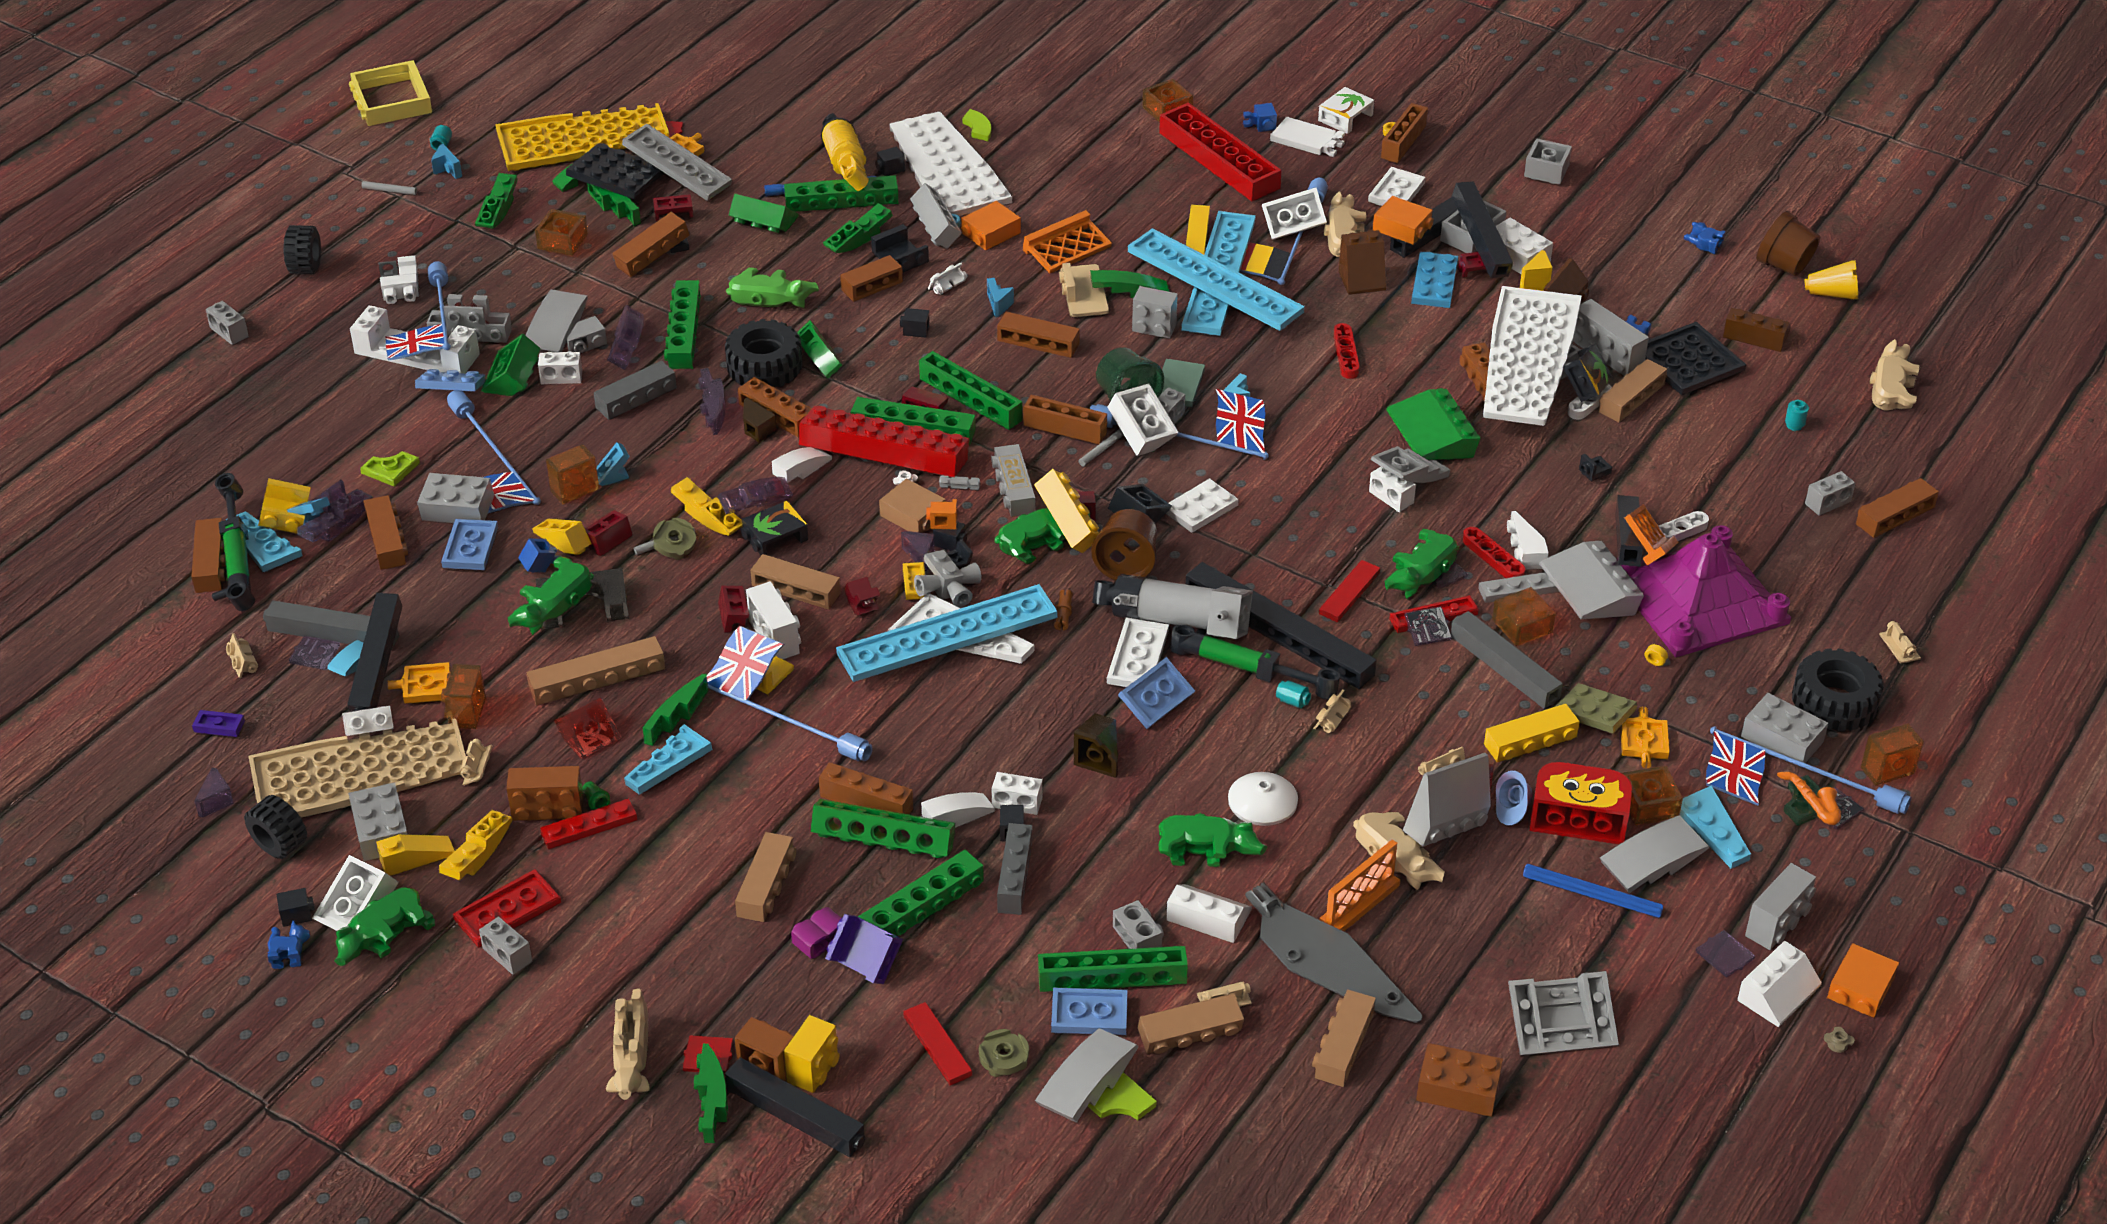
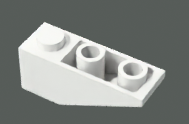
(1528, 543)

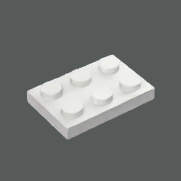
(1398, 184)
(1201, 505)

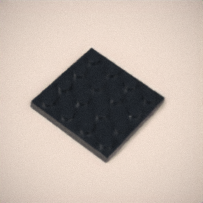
(614, 170)
(1693, 358)

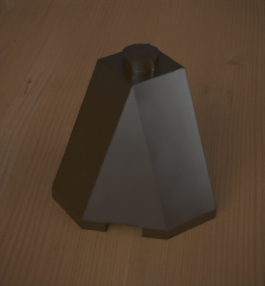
(1097, 745)

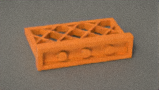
(1058, 233)
(1649, 534)
(1362, 888)

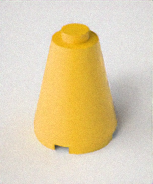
(1834, 281)

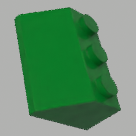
(761, 214)
(512, 367)

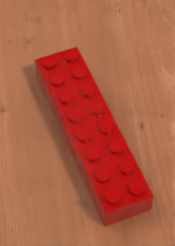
(1220, 151)
(884, 441)

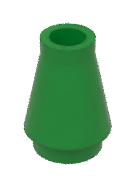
(595, 795)

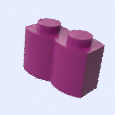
(816, 933)

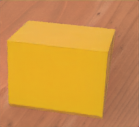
(1536, 272)

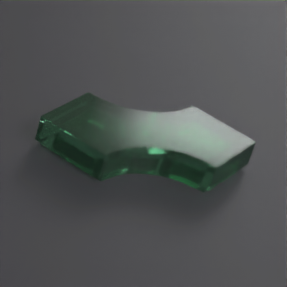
(1798, 808)

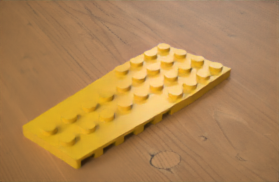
(568, 137)

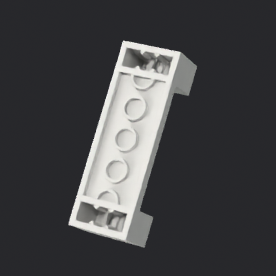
(369, 340)

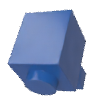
(1263, 117)
(537, 555)

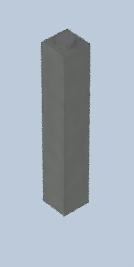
(317, 622)
(1506, 659)

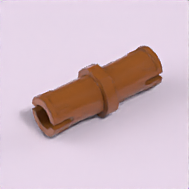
(1063, 609)

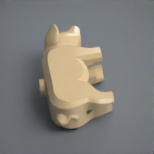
(1342, 220)
(1893, 378)
(1377, 829)
(630, 1046)

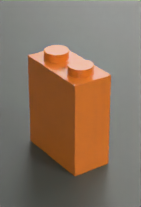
(1403, 220)
(991, 225)
(1863, 980)

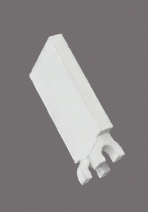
(1307, 137)

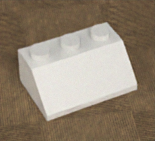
(1294, 213)
(1142, 419)
(1206, 912)
(1779, 984)

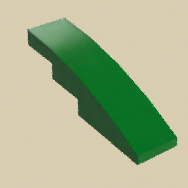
(619, 204)
(1125, 281)
(679, 705)

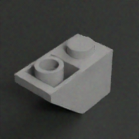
(586, 335)

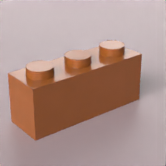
(871, 278)

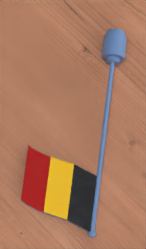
(1273, 262)

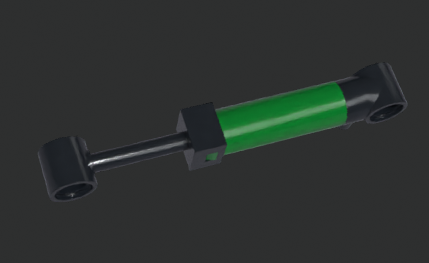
(234, 535)
(1264, 664)

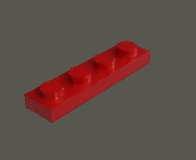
(588, 823)

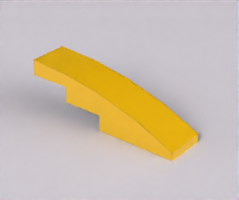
(1198, 228)

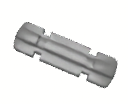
(959, 482)

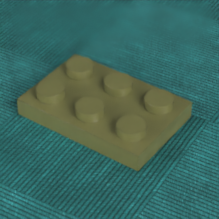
(1598, 707)

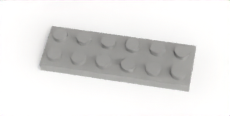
(677, 162)

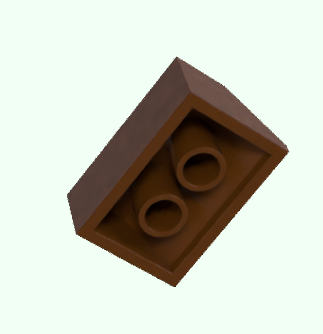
(1569, 281)
(1756, 329)

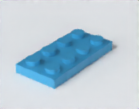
(1434, 279)

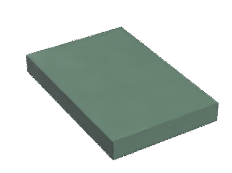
(1183, 378)

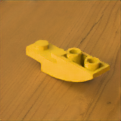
(705, 509)
(478, 847)

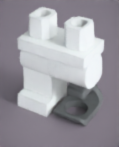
(402, 285)

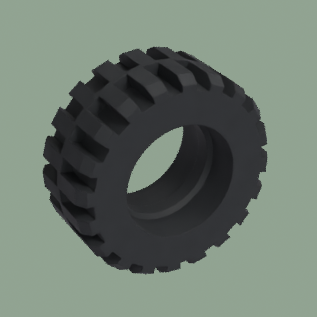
(764, 351)
(1842, 671)

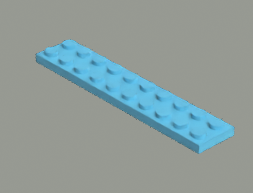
(1227, 246)
(1216, 279)
(946, 632)

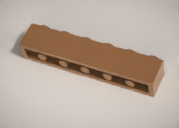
(595, 670)

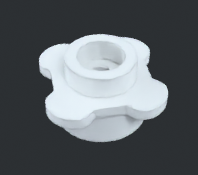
(903, 475)

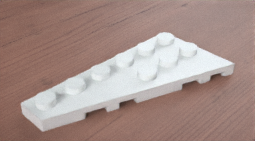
(1003, 647)

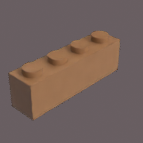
(1632, 390)
(797, 581)
(765, 877)
(1190, 1024)
(1344, 1037)

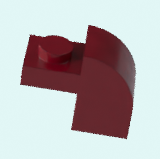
(861, 596)

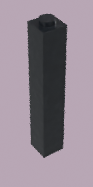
(1439, 214)
(1482, 229)
(1628, 544)
(375, 652)
(795, 1107)

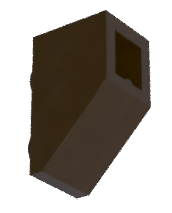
(758, 421)

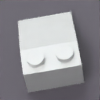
(352, 892)

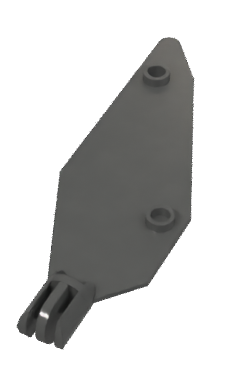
(1326, 955)

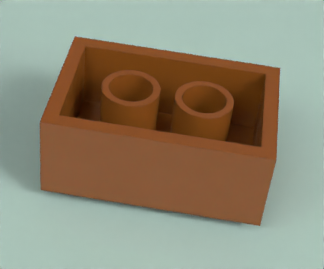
(545, 793)
(1459, 1079)

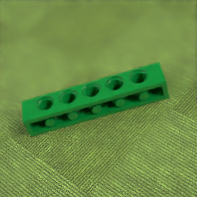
(840, 194)
(683, 324)
(970, 390)
(928, 418)
(940, 831)
(927, 894)
(1113, 968)

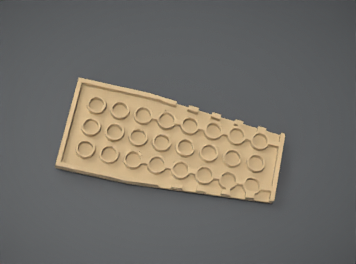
(323, 772)

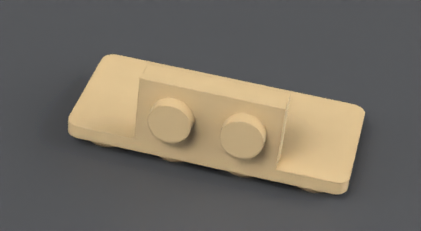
(1080, 295)

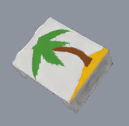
(1343, 107)

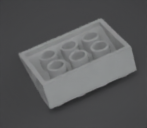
(1593, 581)
(1450, 801)

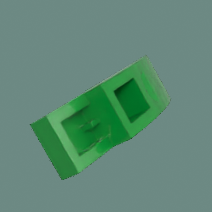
(498, 203)
(856, 234)
(818, 349)
(712, 1093)

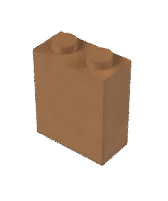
(908, 505)

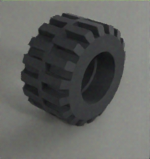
(302, 249)
(275, 826)

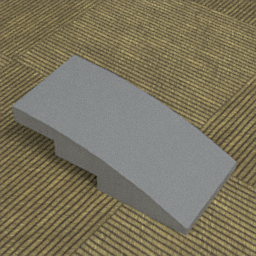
(556, 320)
(1410, 465)
(1654, 853)
(1086, 1074)

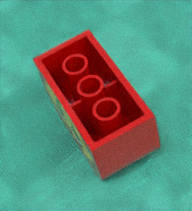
(1581, 802)

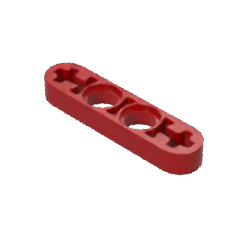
(1349, 350)
(1476, 539)

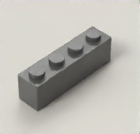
(635, 390)
(1014, 869)

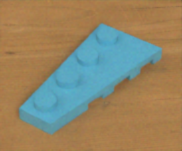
(265, 546)
(675, 755)
(1712, 823)

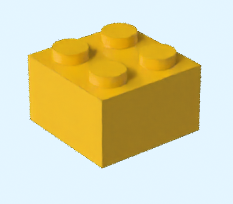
(811, 1054)

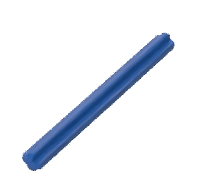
(1593, 890)

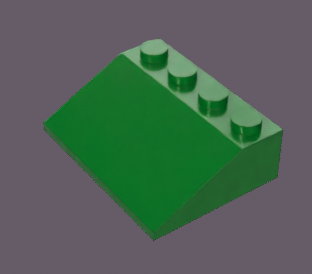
(1435, 426)

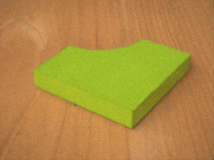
(390, 469)
(1124, 1099)

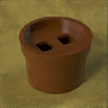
(1788, 244)
(1115, 557)

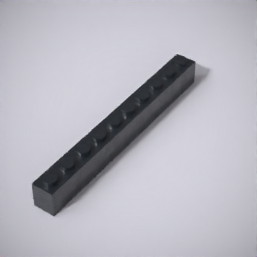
(1294, 631)

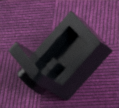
(1594, 468)
(961, 555)

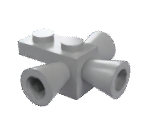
(947, 579)

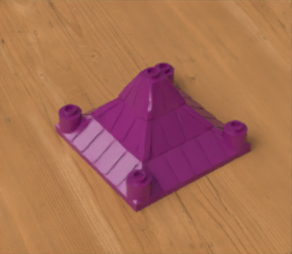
(1705, 596)

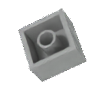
(1548, 161)
(1154, 312)

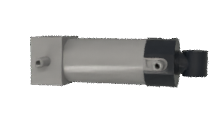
(1219, 610)

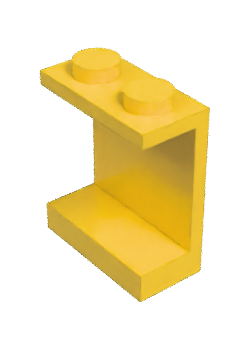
(277, 499)

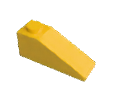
(564, 535)
(412, 851)

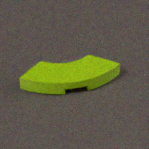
(979, 124)

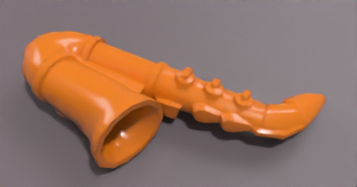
(1823, 803)

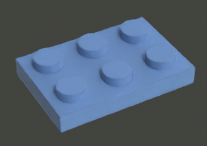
(450, 381)
(469, 544)
(1156, 693)
(1088, 1010)

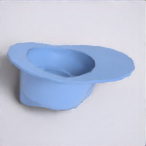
(1512, 797)

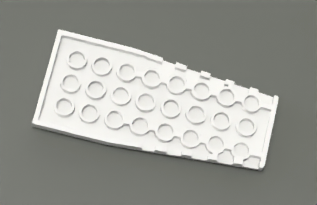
(948, 163)
(1528, 353)

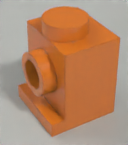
(942, 515)

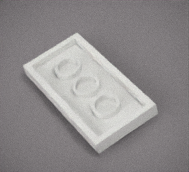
(1137, 651)

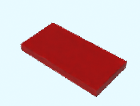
(513, 903)

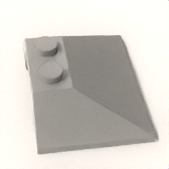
(1563, 1014)

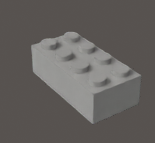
(1617, 341)

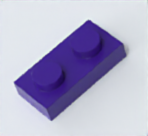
(218, 723)

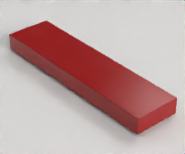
(1349, 591)
(1451, 609)
(937, 1043)

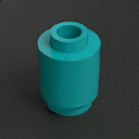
(441, 135)
(1796, 415)
(1293, 694)

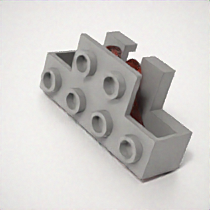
(488, 325)

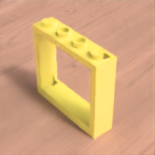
(388, 75)

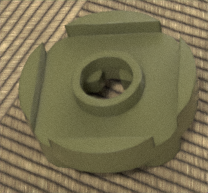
(670, 548)
(1003, 1064)

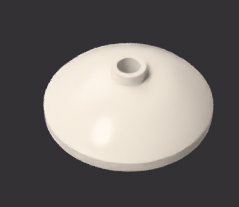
(1263, 798)

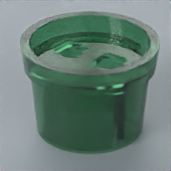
(1127, 364)

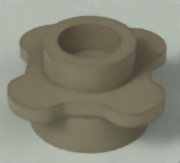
(1838, 1040)

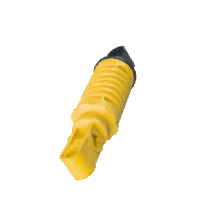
(844, 150)

